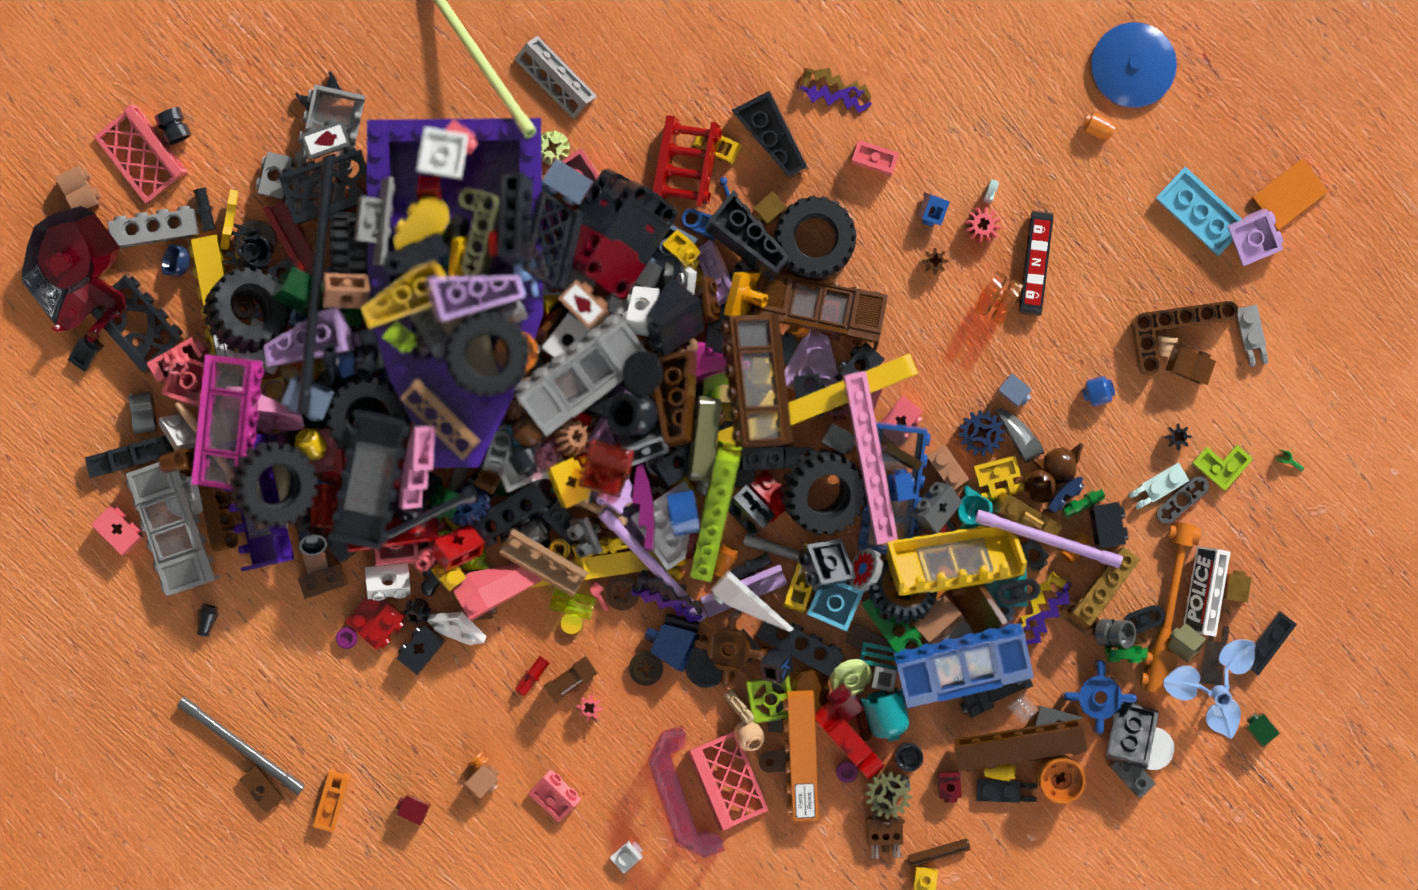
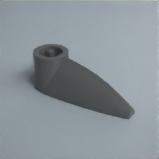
(1020, 435)

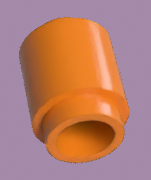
(1098, 126)

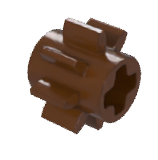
(939, 257)

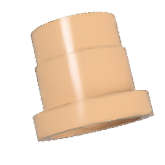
(1165, 345)

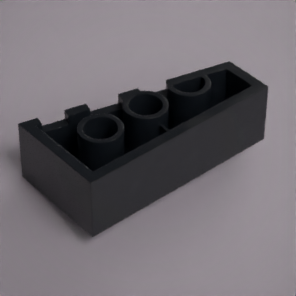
(746, 237)

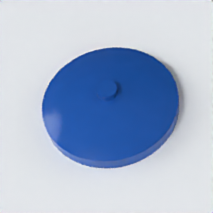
(1133, 65)

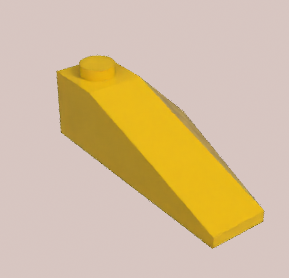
(403, 296)

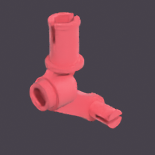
(426, 557)

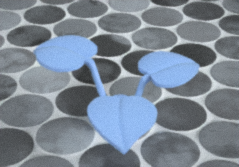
(1226, 713)

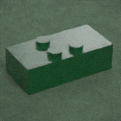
(294, 292)

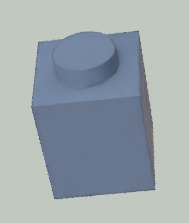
(1015, 391)

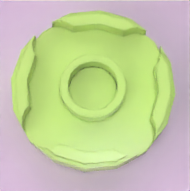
(853, 674)

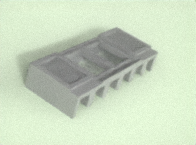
(578, 374)
(171, 529)

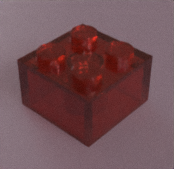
(606, 468)

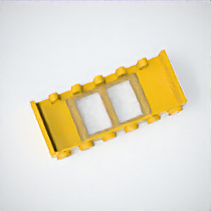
(954, 559)

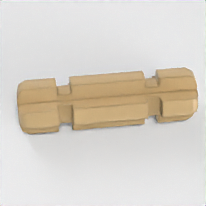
(738, 706)

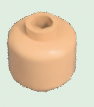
(749, 736)

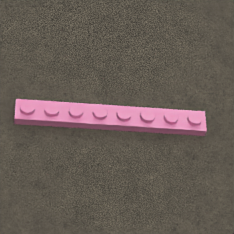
(870, 457)

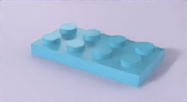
(1199, 210)

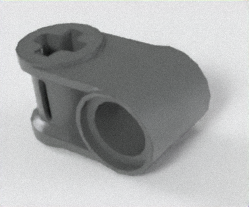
(497, 457)

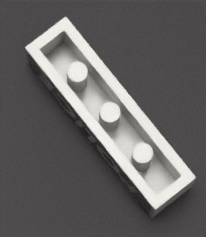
(1206, 590)

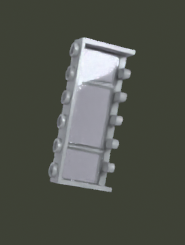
(325, 106)

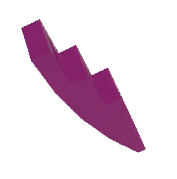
(643, 498)

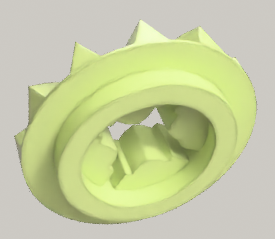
(562, 151)

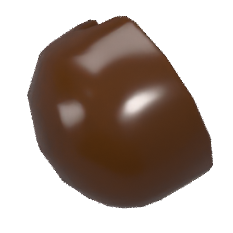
(1040, 485)

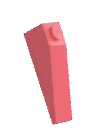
(492, 587)

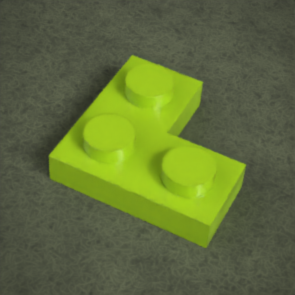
(1222, 471)

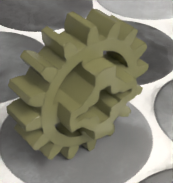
(878, 798)

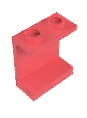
(156, 364)

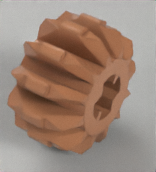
(572, 438)

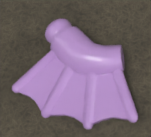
(614, 502)

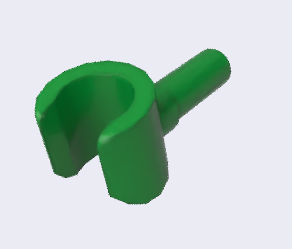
(1287, 458)

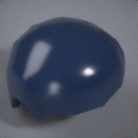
(175, 261)

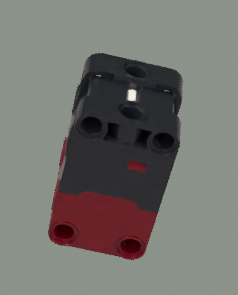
(619, 231)

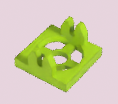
(759, 717)

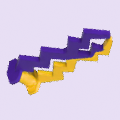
(1063, 598)

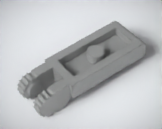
(1252, 333)

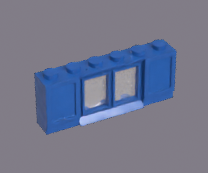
(964, 665)

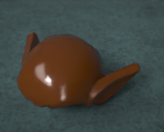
(1060, 463)

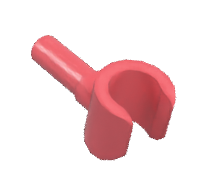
(596, 589)

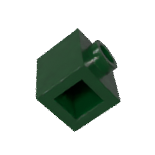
(1261, 729)

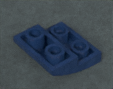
(1069, 490)

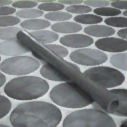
(195, 712)

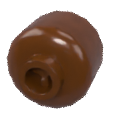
(526, 431)

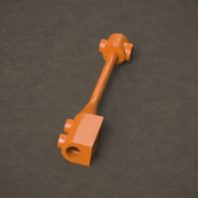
(1161, 659)

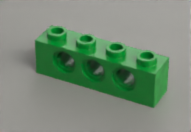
(887, 628)

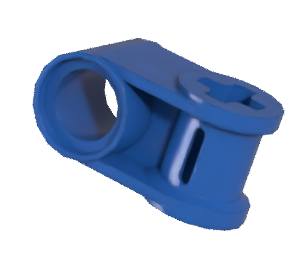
(700, 225)

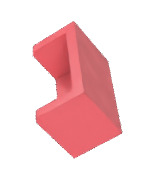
(874, 158)

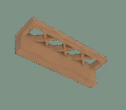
(446, 413)
(543, 563)

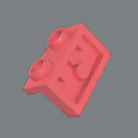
(555, 796)

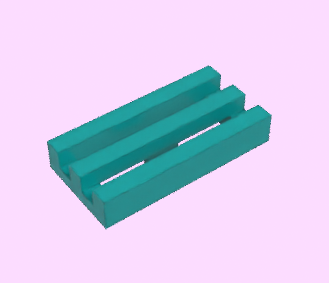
(884, 648)

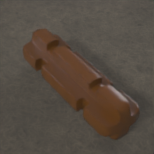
(865, 733)

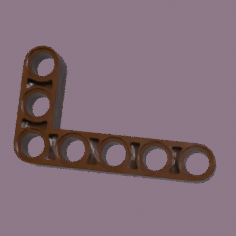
(1174, 323)
(214, 502)

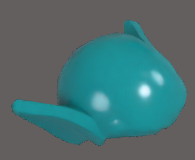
(969, 507)

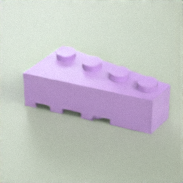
(464, 295)

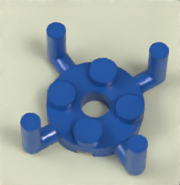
(1086, 695)

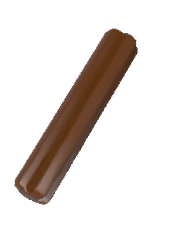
(939, 852)

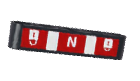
(1036, 263)

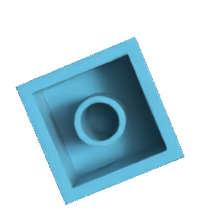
(835, 605)

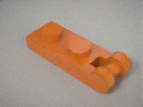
(331, 801)

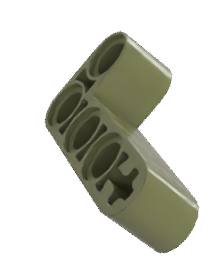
(478, 233)
(705, 438)

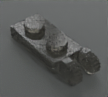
(1211, 668)

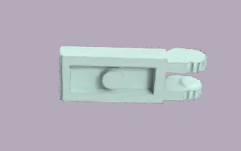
(1161, 485)

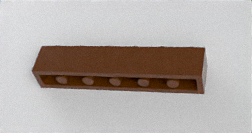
(1020, 745)

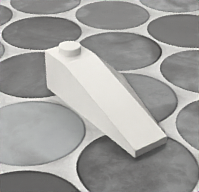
(737, 595)

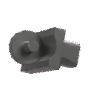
(586, 534)

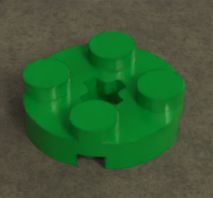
(1133, 654)

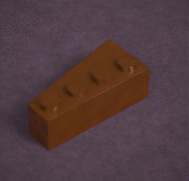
(677, 397)

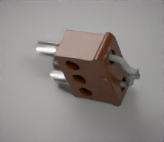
(880, 826)

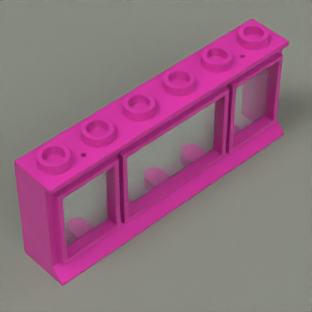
(225, 418)

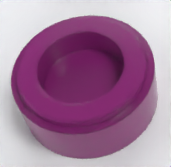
(346, 638)
(847, 771)

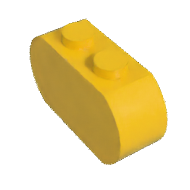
(424, 218)

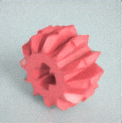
(989, 228)

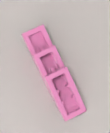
(416, 466)

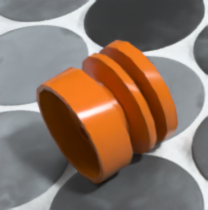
(1061, 790)

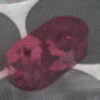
(547, 454)

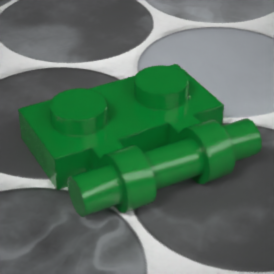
(1075, 507)

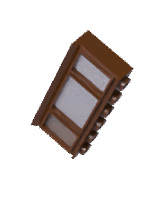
(756, 381)

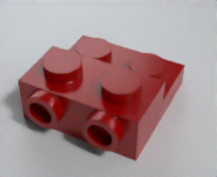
(376, 621)

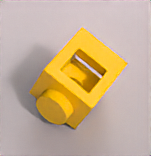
(450, 578)

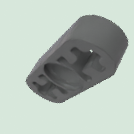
(1166, 506)

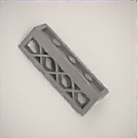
(558, 74)

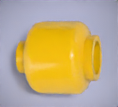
(311, 444)

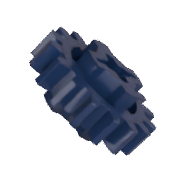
(976, 423)
(469, 512)

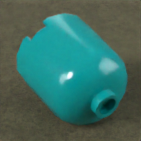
(886, 713)

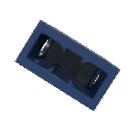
(672, 645)

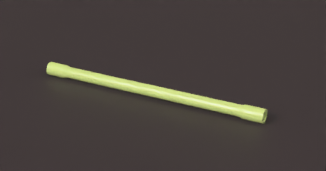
(521, 120)

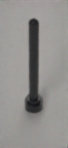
(467, 496)

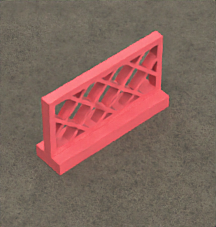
(156, 144)
(711, 789)

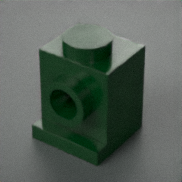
(441, 496)

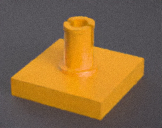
(744, 294)

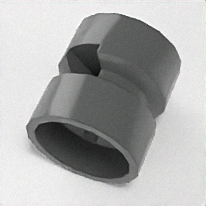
(1115, 633)

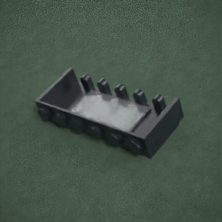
(370, 479)

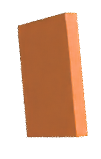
(1291, 193)

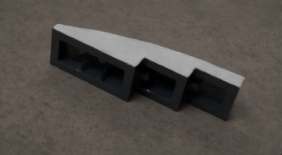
(127, 456)

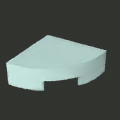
(992, 188)

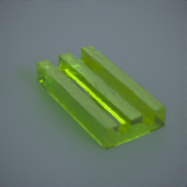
(572, 607)

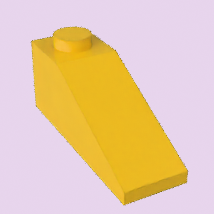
(798, 590)

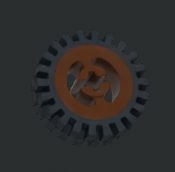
(896, 606)

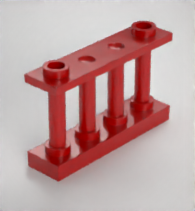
(669, 149)

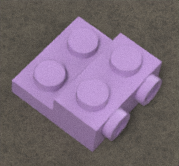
(1255, 236)

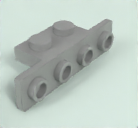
(373, 220)

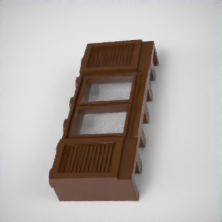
(824, 307)

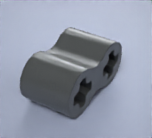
(142, 412)

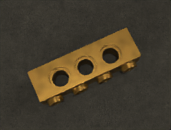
(1103, 589)

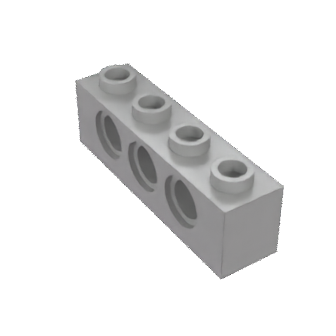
(187, 228)

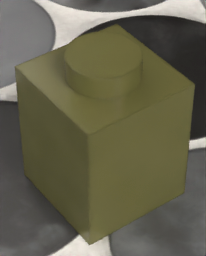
(1186, 642)

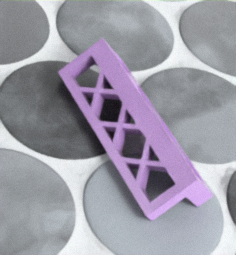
(758, 584)

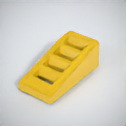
(734, 151)

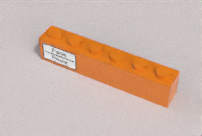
(802, 752)

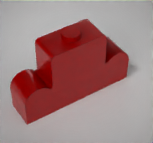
(848, 741)

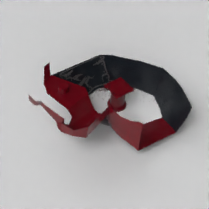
(64, 269)

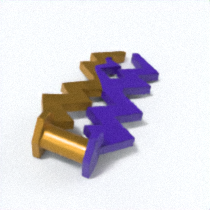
(843, 91)

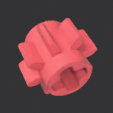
(175, 361)
(590, 701)

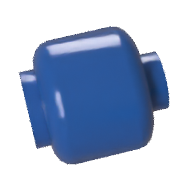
(1099, 391)

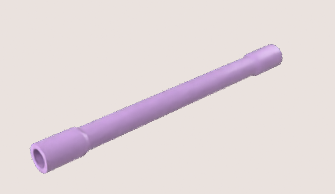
(615, 525)
(1101, 555)

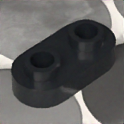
(1018, 591)
(1143, 619)

